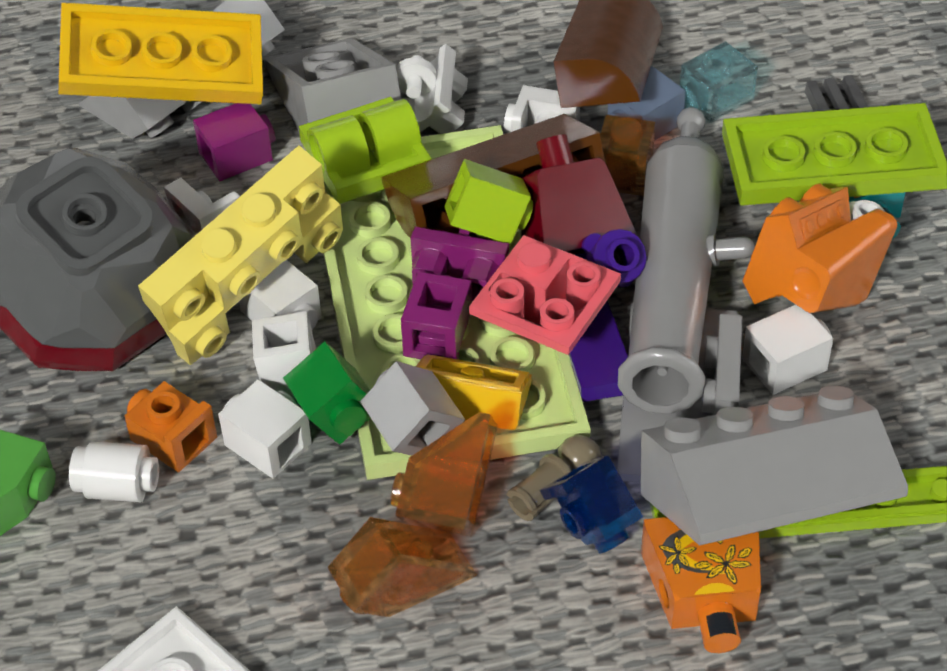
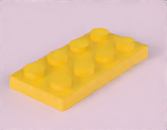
(160, 54)

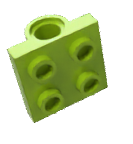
(364, 146)

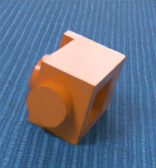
(170, 424)

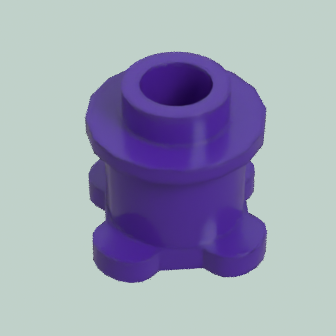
(629, 247)

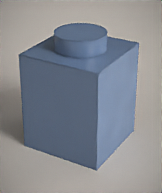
(659, 103)

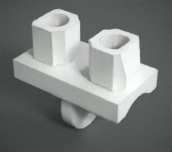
(433, 90)

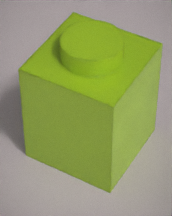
(488, 202)

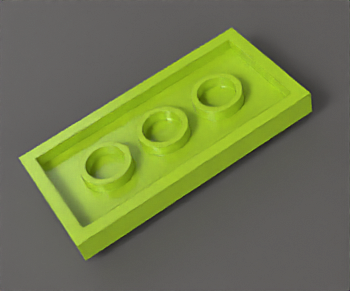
(851, 148)

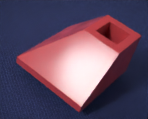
(545, 294)

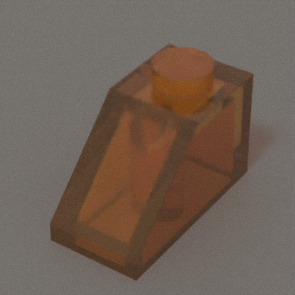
(447, 478)
(397, 566)

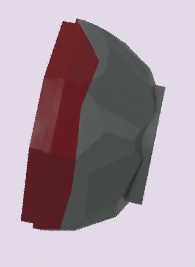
(74, 287)

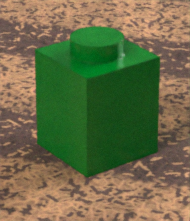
(329, 392)

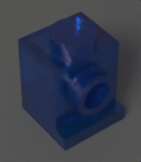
(595, 503)

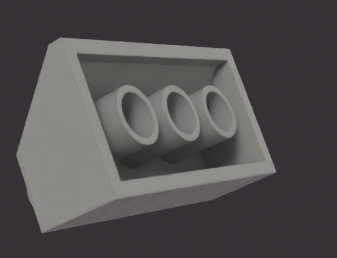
(152, 116)
(769, 464)

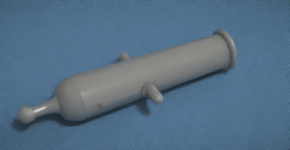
(673, 288)

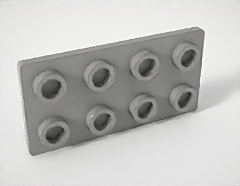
(721, 366)

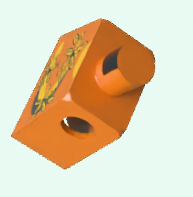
(704, 583)

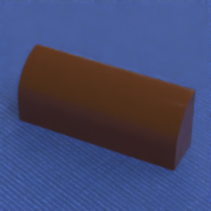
(607, 52)
(421, 191)

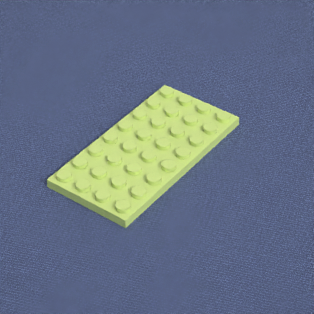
(369, 291)

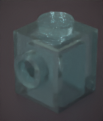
(718, 81)

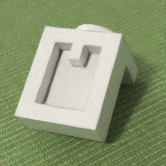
(535, 106)
(195, 207)

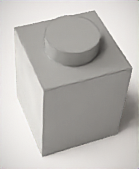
(410, 408)

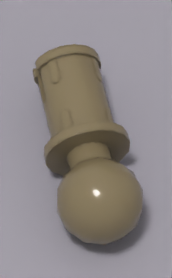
(525, 496)

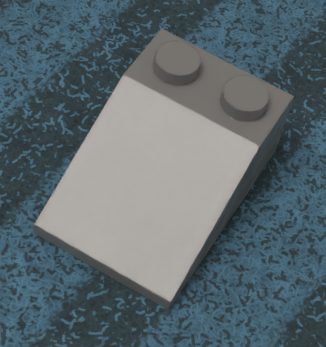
(331, 79)

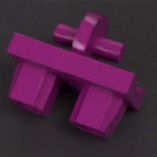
(456, 255)

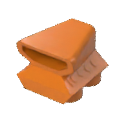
(816, 252)

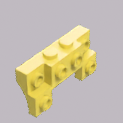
(240, 248)

